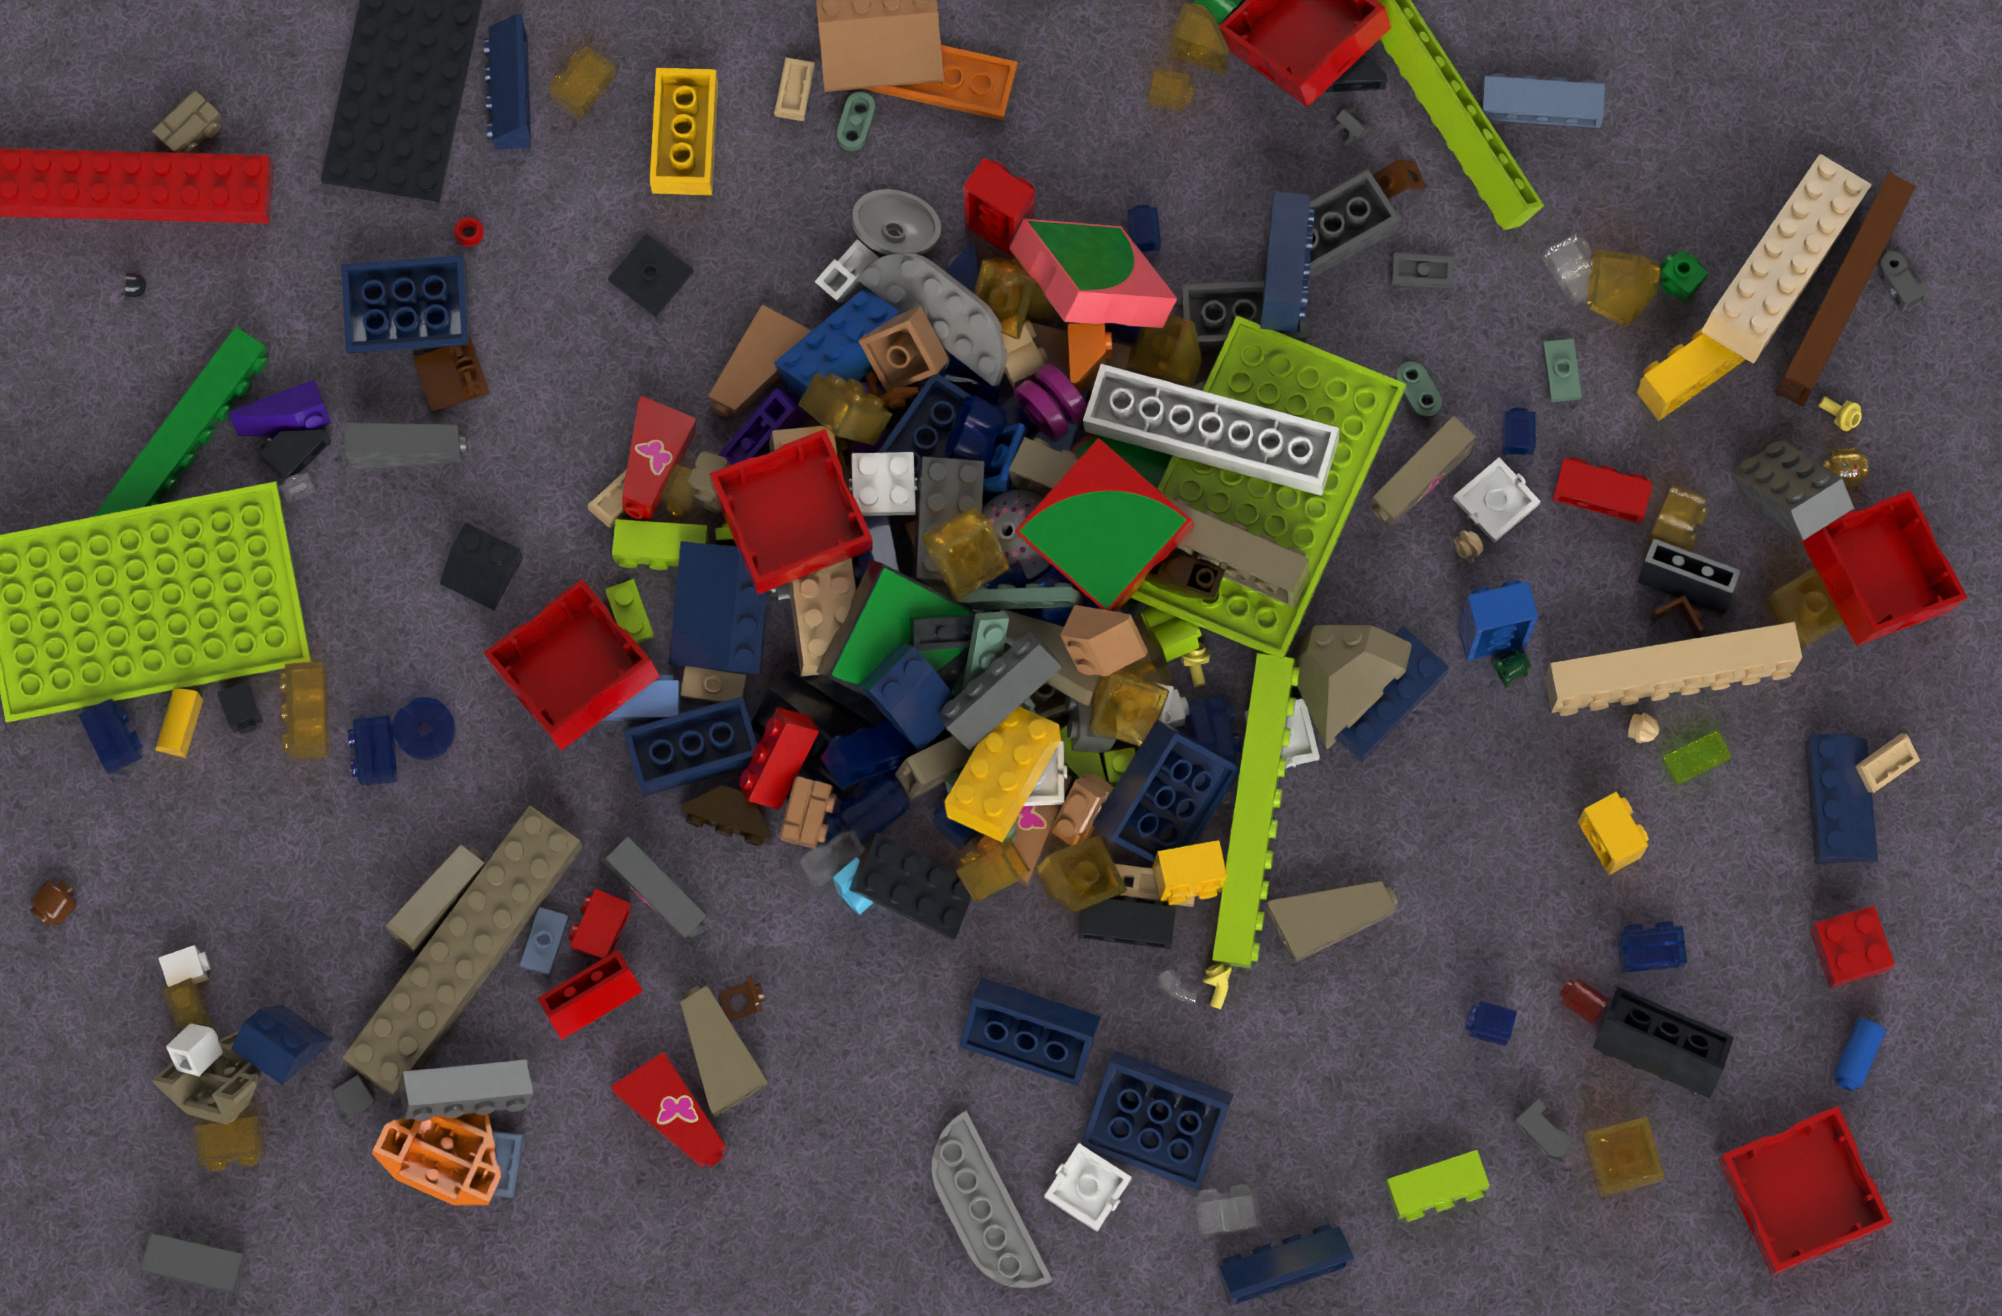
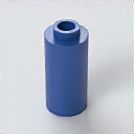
(1858, 1054)

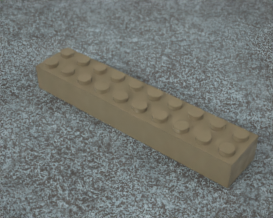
(1246, 558)
(463, 951)

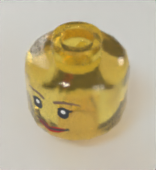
(1848, 464)

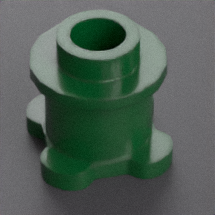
(1511, 666)

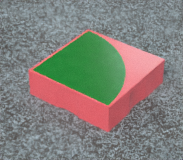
(1093, 273)

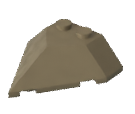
(1345, 672)
(218, 1092)

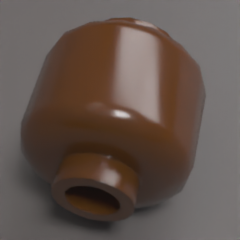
(53, 902)

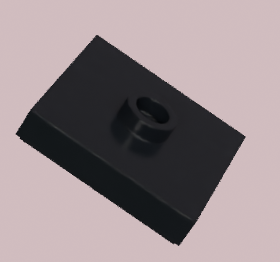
(650, 275)

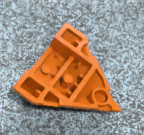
(442, 1157)

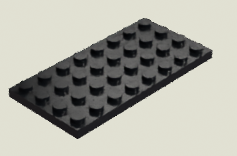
(401, 96)

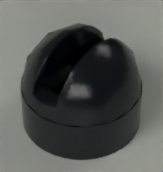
(135, 285)

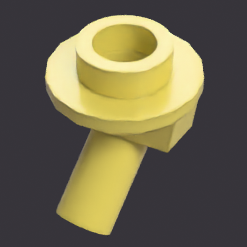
(1847, 416)
(1194, 660)
(1218, 976)

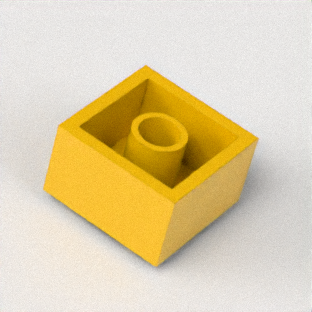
(1613, 832)
(1189, 872)

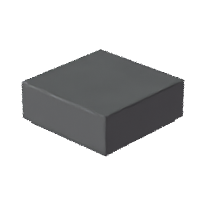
(353, 1097)

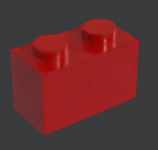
(600, 925)

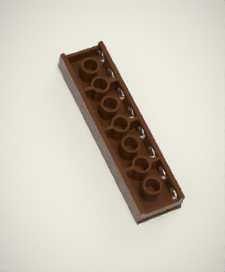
(1846, 289)

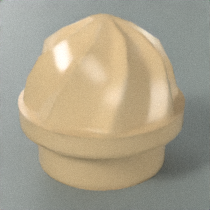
(1643, 728)

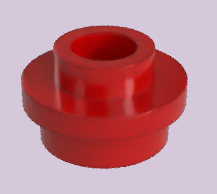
(468, 223)

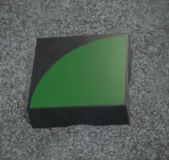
(881, 621)

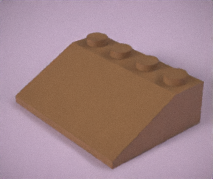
(879, 43)

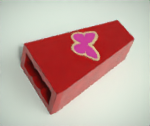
(657, 444)
(668, 1106)

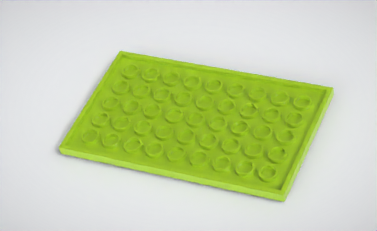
(1305, 383)
(147, 602)

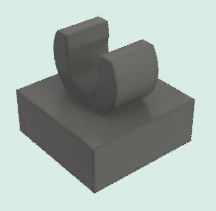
(1354, 123)

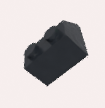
(480, 566)

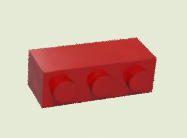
(1602, 490)
(778, 758)
(589, 994)

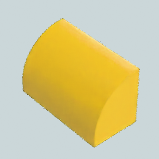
(179, 722)

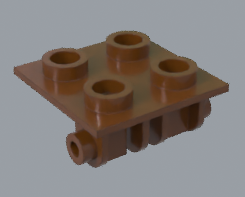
(451, 376)

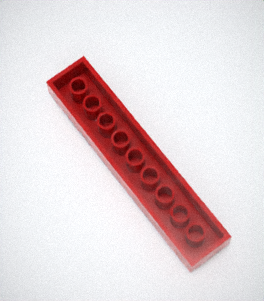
(135, 185)

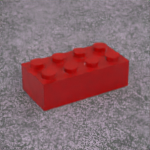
(997, 203)

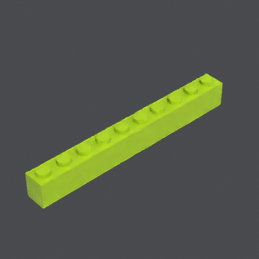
(1458, 116)
(1254, 811)

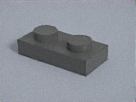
(1422, 270)

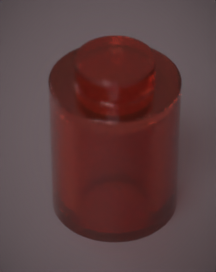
(1583, 999)

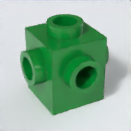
(1681, 275)

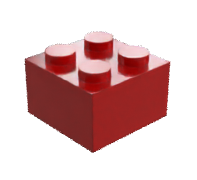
(1852, 946)

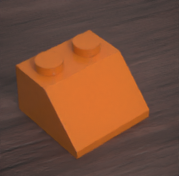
(1087, 350)

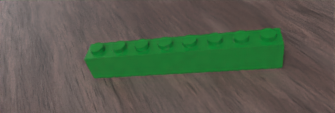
(189, 424)

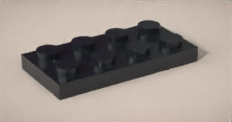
(911, 885)

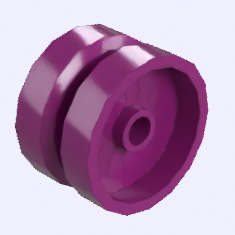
(1051, 402)

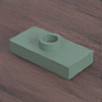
(1562, 370)

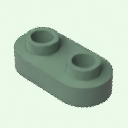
(854, 122)
(1419, 389)

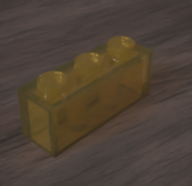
(305, 710)

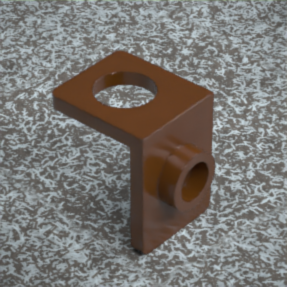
(1395, 178)
(893, 398)
(1689, 612)
(754, 996)

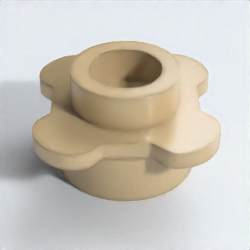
(1468, 545)

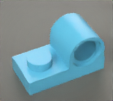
(842, 884)

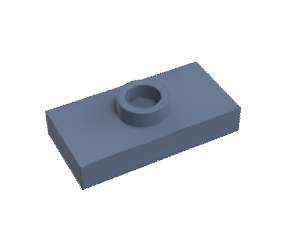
(544, 941)
(508, 1154)

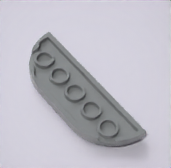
(956, 314)
(983, 1209)

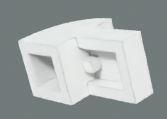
(841, 276)

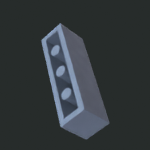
(1543, 101)

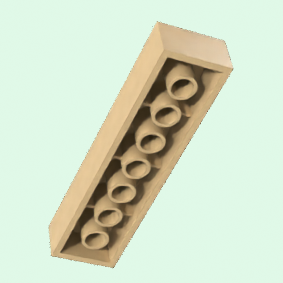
(1786, 258)
(819, 599)
(1673, 668)

